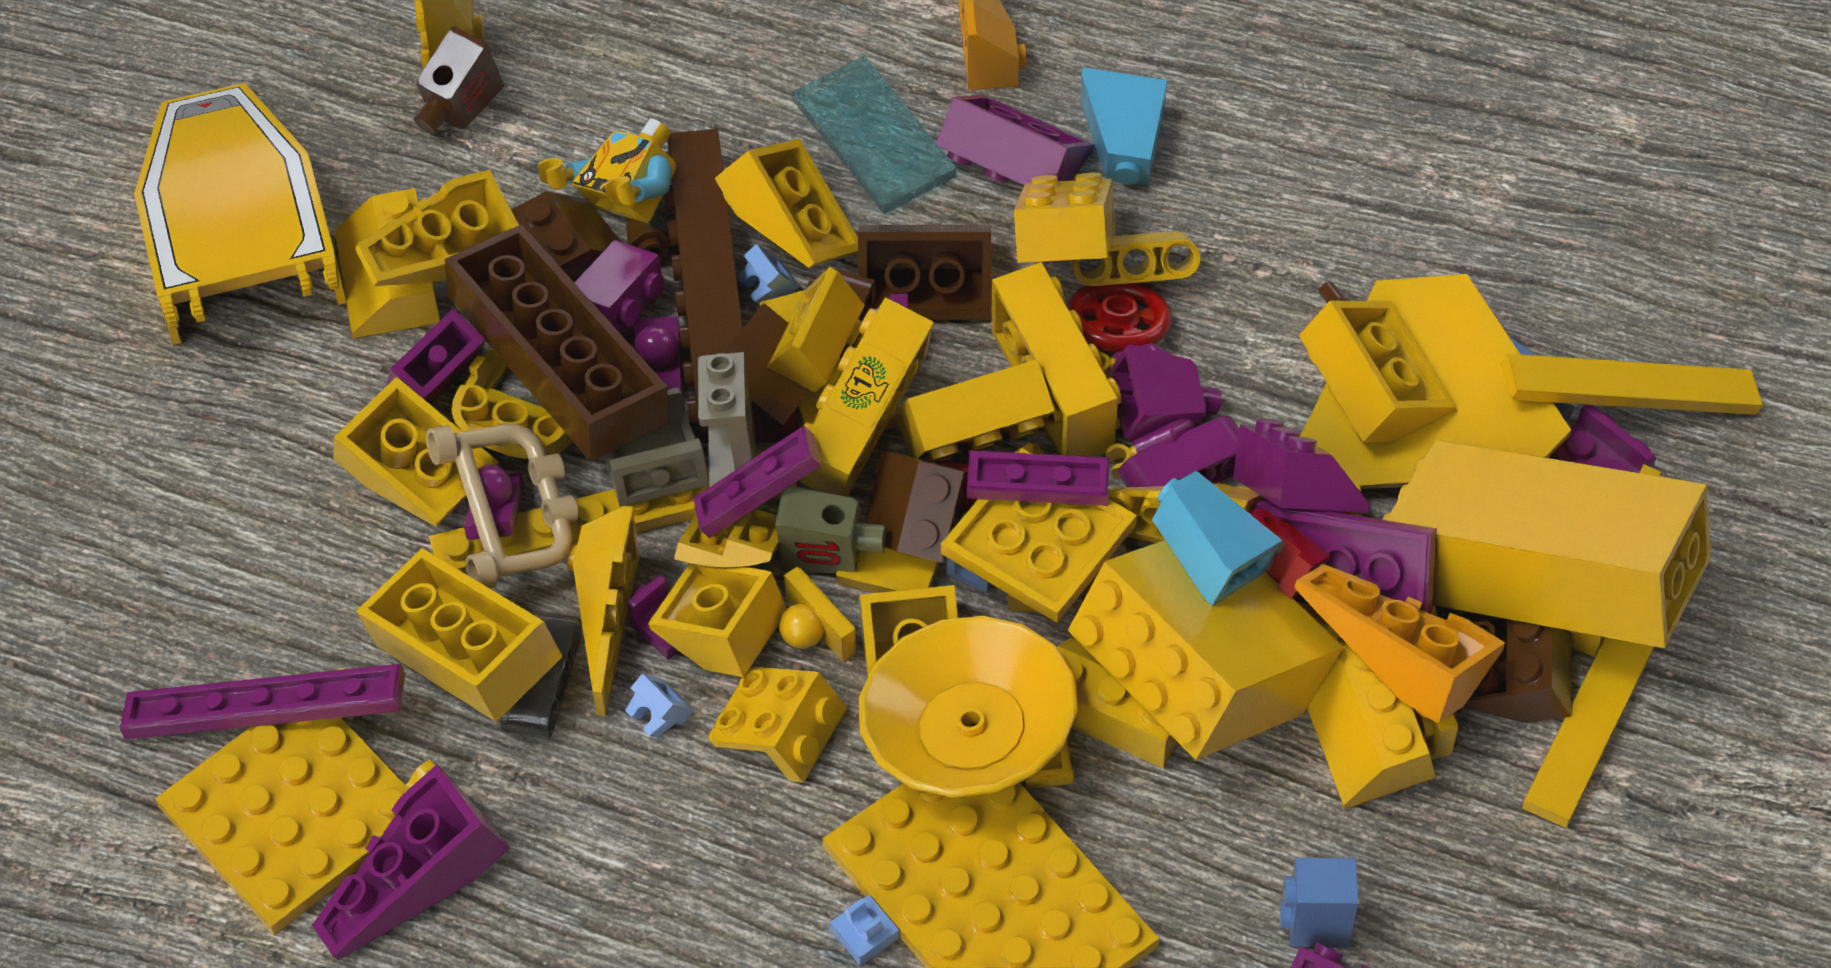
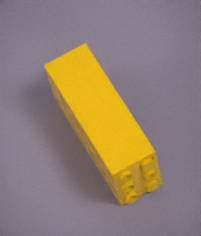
(1559, 540)

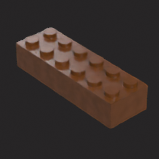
(557, 342)

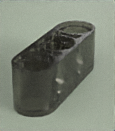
(539, 707)

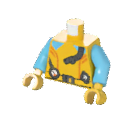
(622, 176)

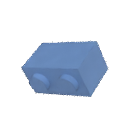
(1320, 902)

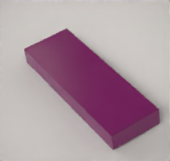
(1038, 478)
(757, 481)

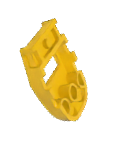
(481, 406)

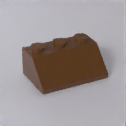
(936, 265)

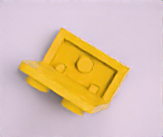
(780, 714)

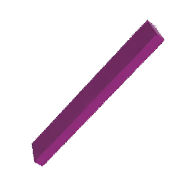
(263, 701)

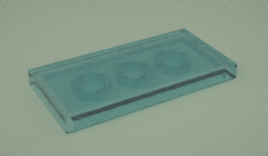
(874, 134)

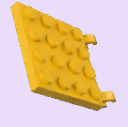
(286, 812)

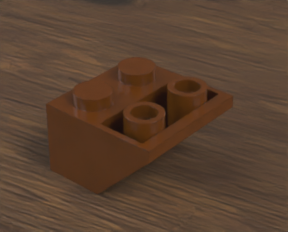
(1530, 674)

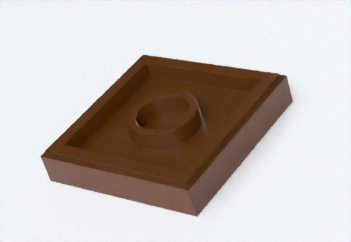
(770, 392)

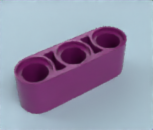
(1203, 449)

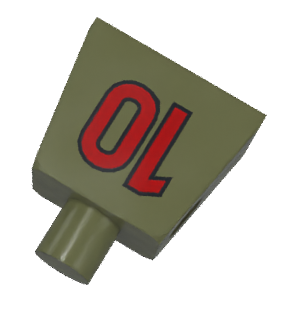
(824, 532)

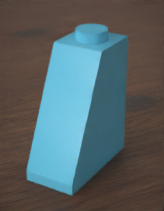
(1124, 122)
(1213, 536)

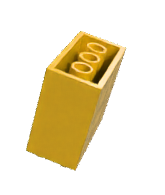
(1200, 666)

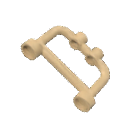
(544, 472)

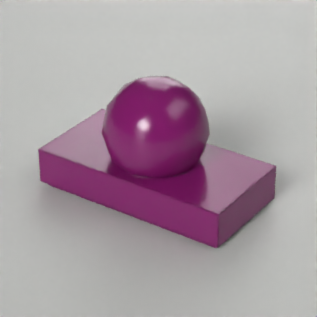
(659, 346)
(504, 498)

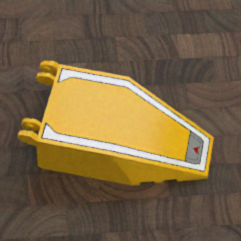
(228, 202)

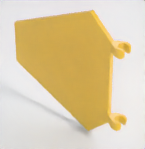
(1466, 354)

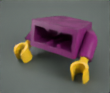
(1157, 398)

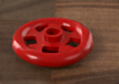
(1120, 315)

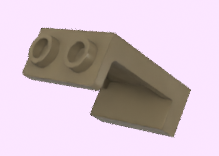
(727, 412)
(660, 461)

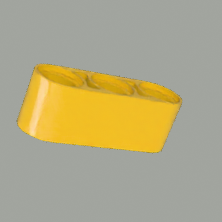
(1154, 266)

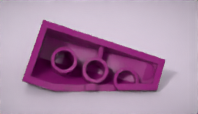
(422, 857)

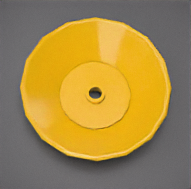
(963, 676)

